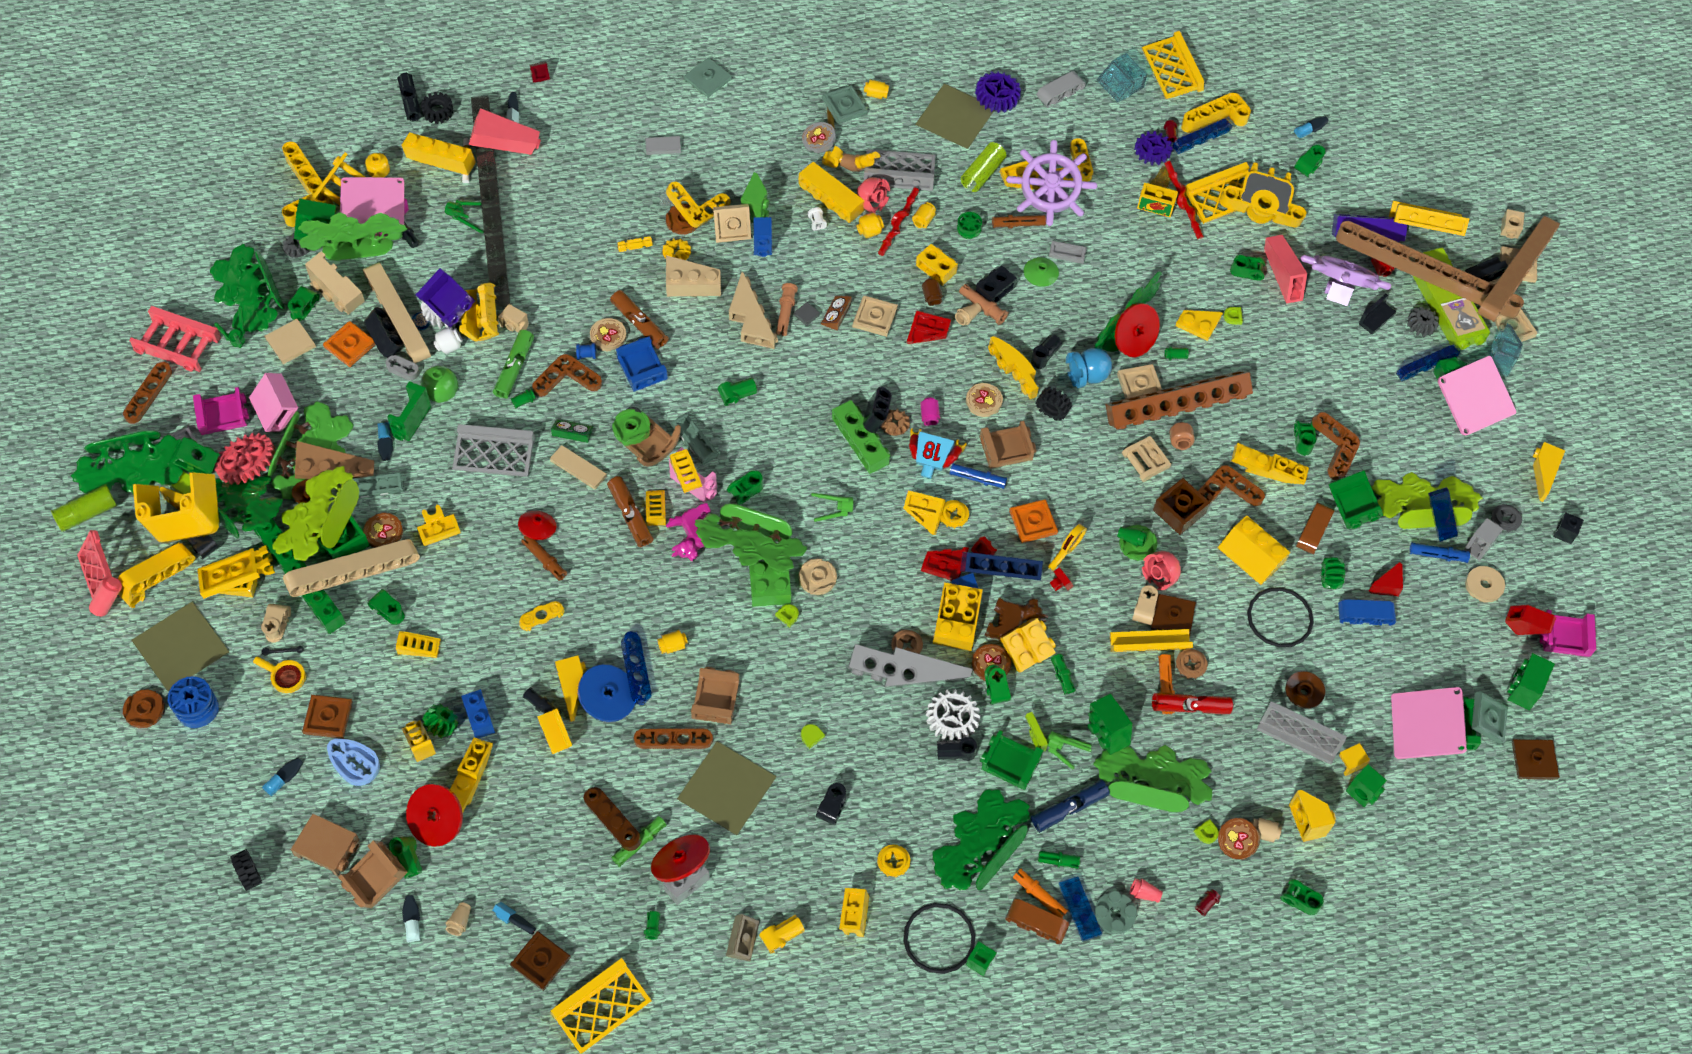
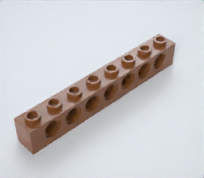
(1241, 388)

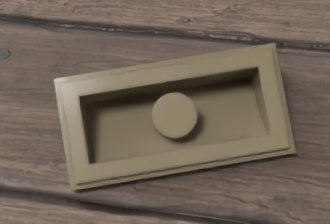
(742, 937)

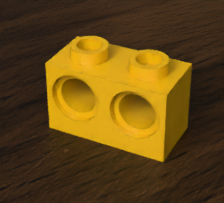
(936, 264)

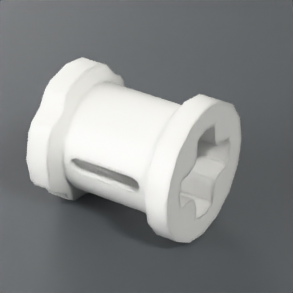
(817, 218)

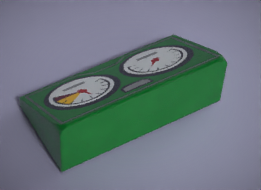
(571, 430)

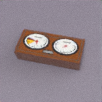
(836, 312)

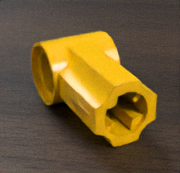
(778, 935)

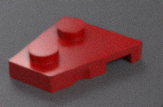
(928, 328)
(944, 563)

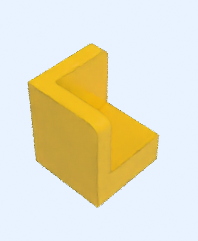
(1354, 759)

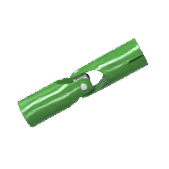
(512, 366)

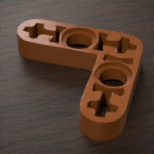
(568, 370)
(1343, 444)
(1223, 482)

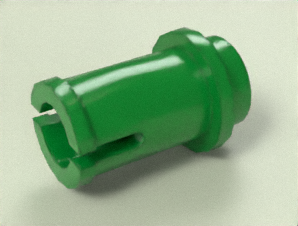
(1176, 353)
(523, 398)
(652, 925)

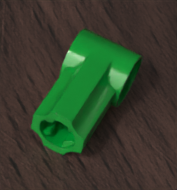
(732, 392)
(404, 849)

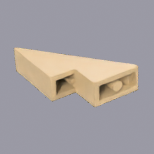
(747, 310)

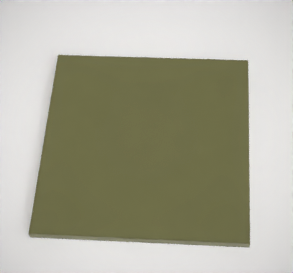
(954, 116)
(180, 645)
(726, 788)

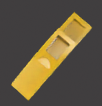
(1013, 361)
(1272, 467)
(471, 771)

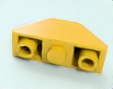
(418, 740)

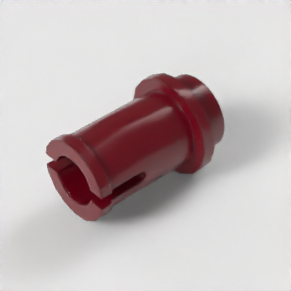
(1170, 127)
(1211, 898)

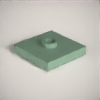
(707, 77)
(844, 104)
(1489, 717)

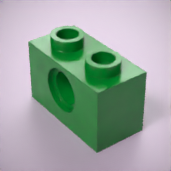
(183, 456)
(1367, 786)

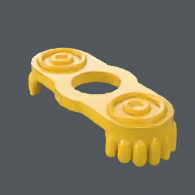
(529, 619)

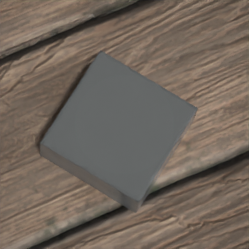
(806, 314)

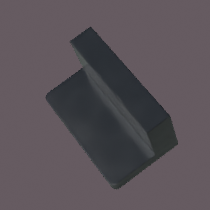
(1488, 270)
(1377, 315)

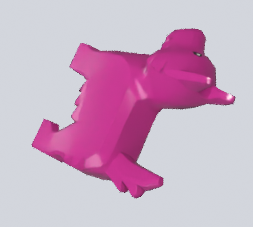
(688, 547)

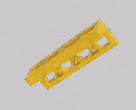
(1150, 640)

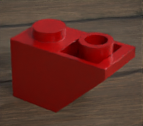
(1529, 620)

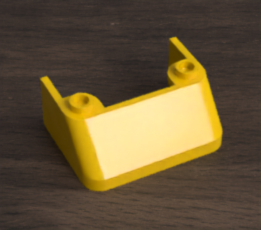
(196, 516)

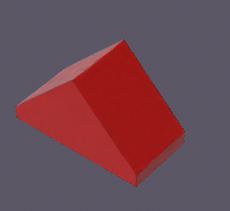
(1390, 583)

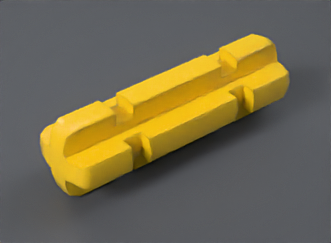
(636, 243)

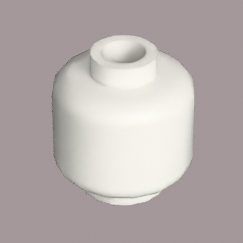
(448, 340)

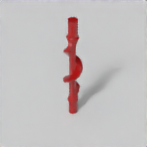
(1182, 201)
(896, 221)

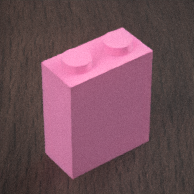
(273, 402)

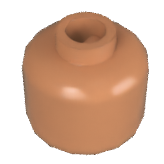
(1182, 436)

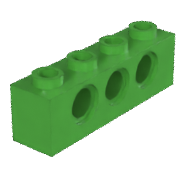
(851, 431)

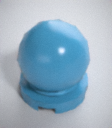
(1088, 367)

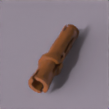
(1040, 220)
(548, 561)

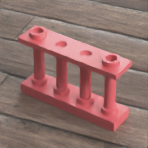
(175, 323)

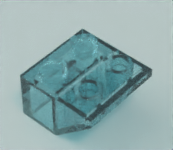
(1122, 78)
(1506, 350)

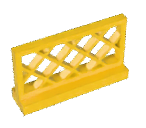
(1187, 64)
(1214, 182)
(589, 990)

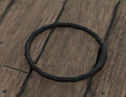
(1271, 642)
(931, 970)

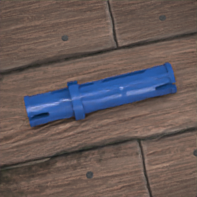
(979, 476)
(1440, 552)

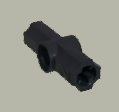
(409, 97)

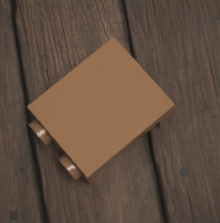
(1007, 445)
(715, 695)
(326, 844)
(373, 875)

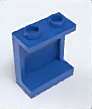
(641, 364)

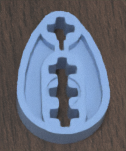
(348, 770)

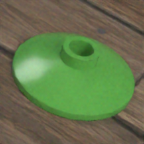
(1041, 277)

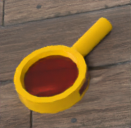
(1069, 545)
(285, 676)

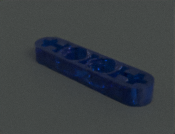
(1202, 136)
(1427, 362)
(639, 668)

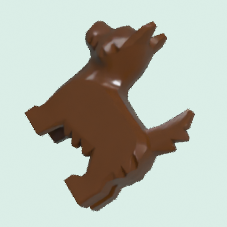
(1012, 616)

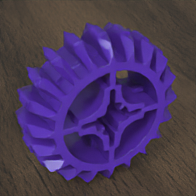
(988, 93)

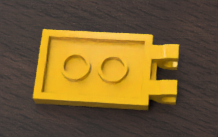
(234, 571)

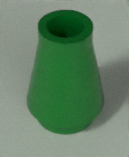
(1133, 536)

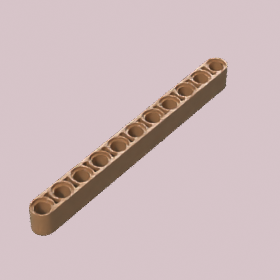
(1421, 266)
(1518, 269)

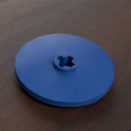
(601, 706)

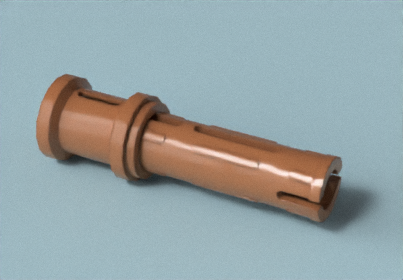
(787, 302)
(989, 308)

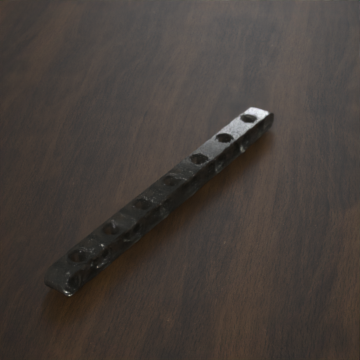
(491, 214)

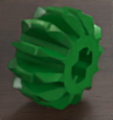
(1332, 573)
(440, 720)

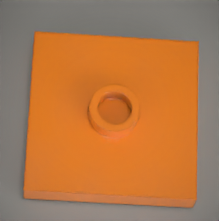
(349, 344)
(1033, 521)

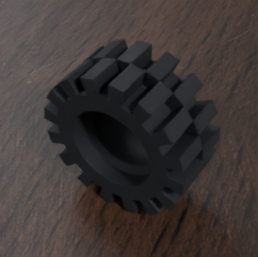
(440, 115)
(1053, 403)
(246, 869)

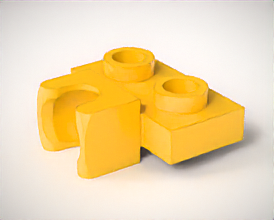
(437, 527)

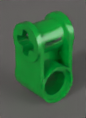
(1310, 160)
(1247, 267)
(302, 303)
(1304, 437)
(743, 488)
(387, 607)
(998, 687)
(1301, 897)

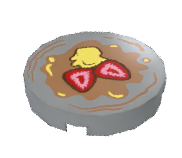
(818, 137)

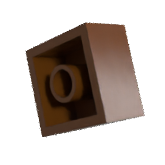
(1181, 506)

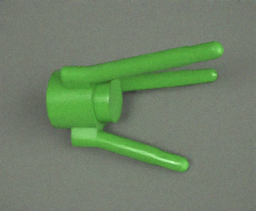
(844, 504)
(1057, 741)

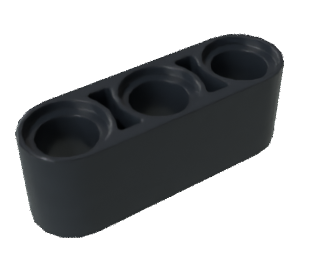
(383, 332)
(877, 410)

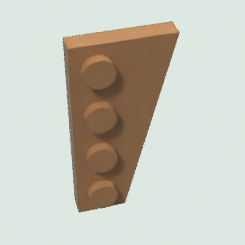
(313, 460)

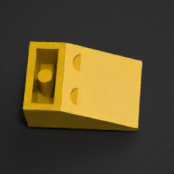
(957, 616)

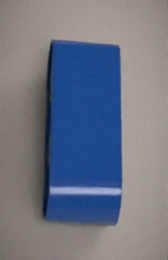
(1367, 612)

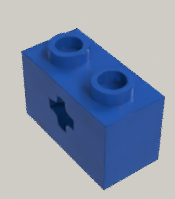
(762, 236)
(478, 714)

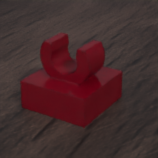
(539, 72)

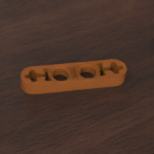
(144, 391)
(673, 735)

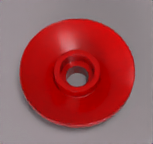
(537, 525)

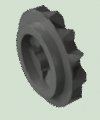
(290, 248)
(1506, 511)

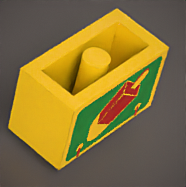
(1157, 199)

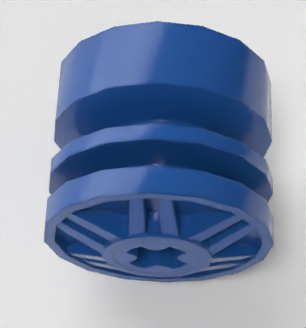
(193, 702)

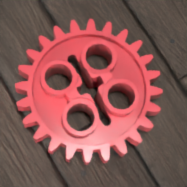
(245, 458)

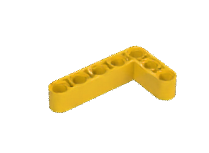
(307, 177)

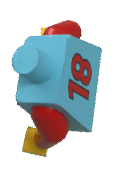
(933, 451)

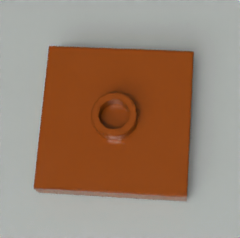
(327, 716)

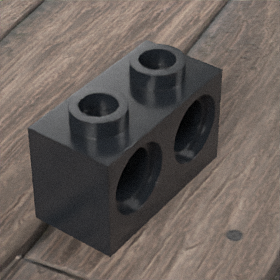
(996, 288)

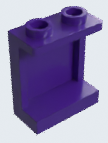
(445, 297)

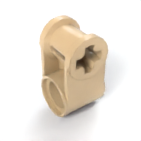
(1145, 607)
(275, 621)

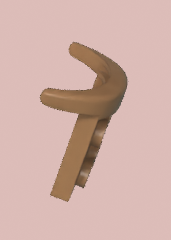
(656, 446)

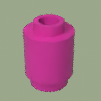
(930, 411)

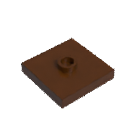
(1173, 613)
(1535, 759)
(540, 960)

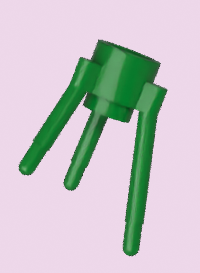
(457, 211)
(235, 336)

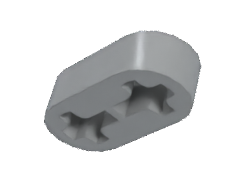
(404, 364)

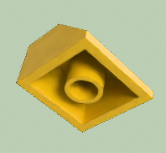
(1311, 816)

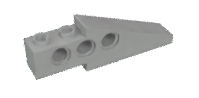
(924, 668)

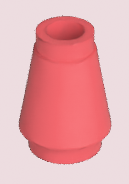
(1143, 890)

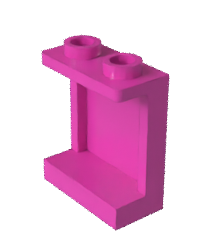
(220, 412)
(1571, 636)

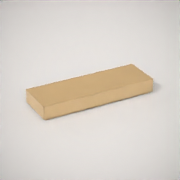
(578, 467)

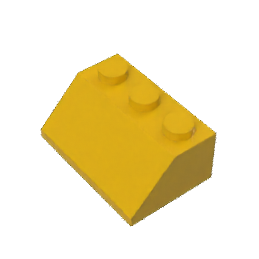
(1254, 550)

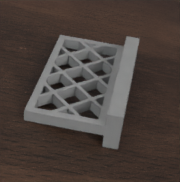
(899, 176)
(499, 436)
(1305, 740)

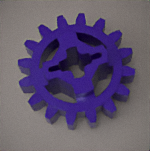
(1153, 148)

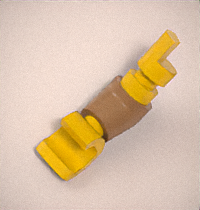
(851, 162)

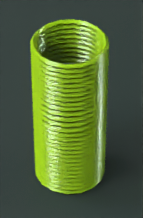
(982, 168)
(87, 504)

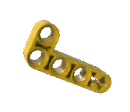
(1226, 106)
(152, 572)

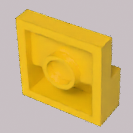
(1028, 644)

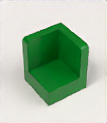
(980, 958)

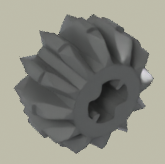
(1422, 321)

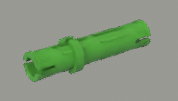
(646, 834)

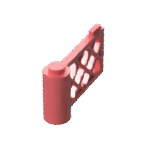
(94, 566)

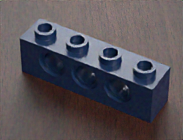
(1001, 566)

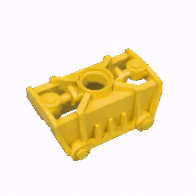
(481, 314)

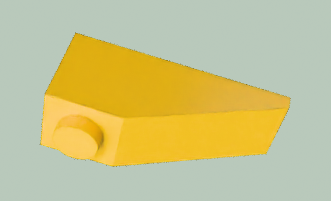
(1545, 467)
(570, 672)

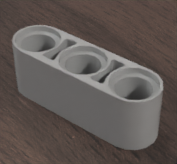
(1060, 88)

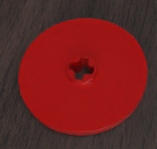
(1135, 317)
(447, 818)
(680, 858)

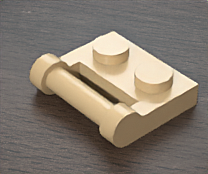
(1150, 454)

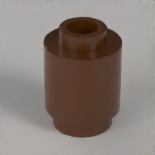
(932, 292)

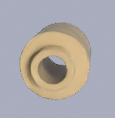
(1267, 829)

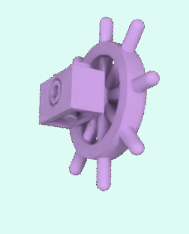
(1051, 183)
(1345, 276)

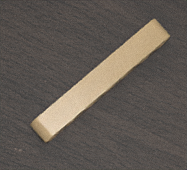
(397, 312)
(350, 568)

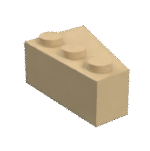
(691, 279)
(333, 285)

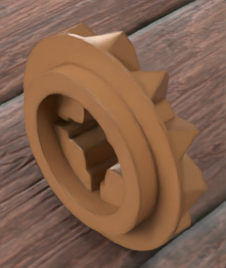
(891, 428)
(906, 636)
(1195, 657)

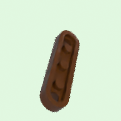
(612, 819)

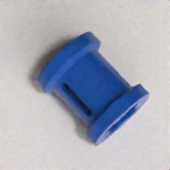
(586, 351)

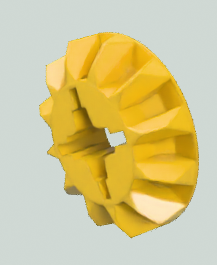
(683, 253)
(962, 513)
(900, 854)

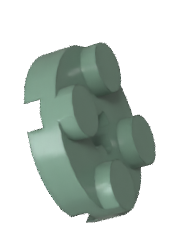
(1115, 900)

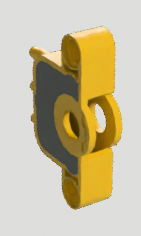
(1267, 191)

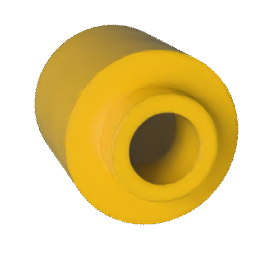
(876, 89)
(924, 215)
(672, 642)

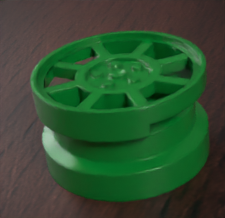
(969, 226)

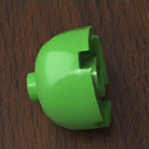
(440, 383)

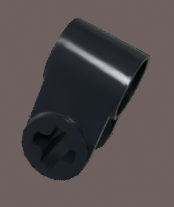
(830, 805)

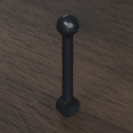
(299, 649)

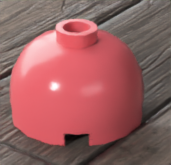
(874, 190)
(1161, 565)

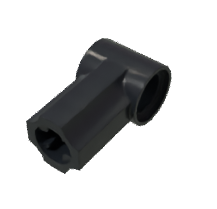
(1045, 351)
(203, 545)
(954, 749)

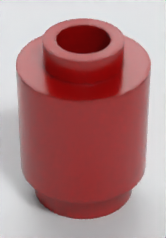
(1382, 268)

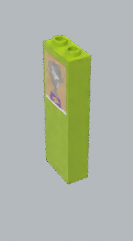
(1456, 314)

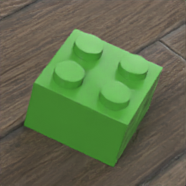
(769, 585)

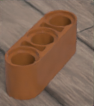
(1315, 528)
(1038, 920)

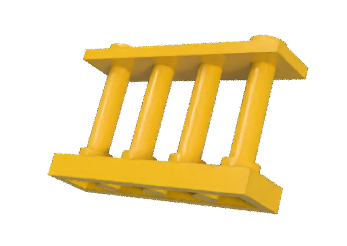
(338, 162)
(1429, 218)

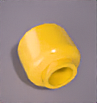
(377, 164)
(870, 225)

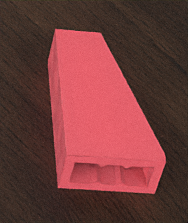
(503, 134)
(1286, 268)

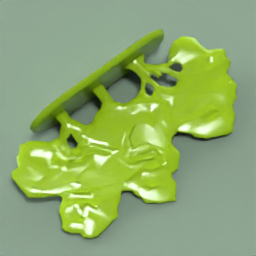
(1414, 495)
(309, 516)

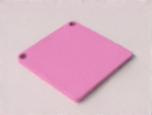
(369, 196)
(1476, 395)
(1428, 723)

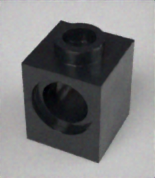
(1568, 528)

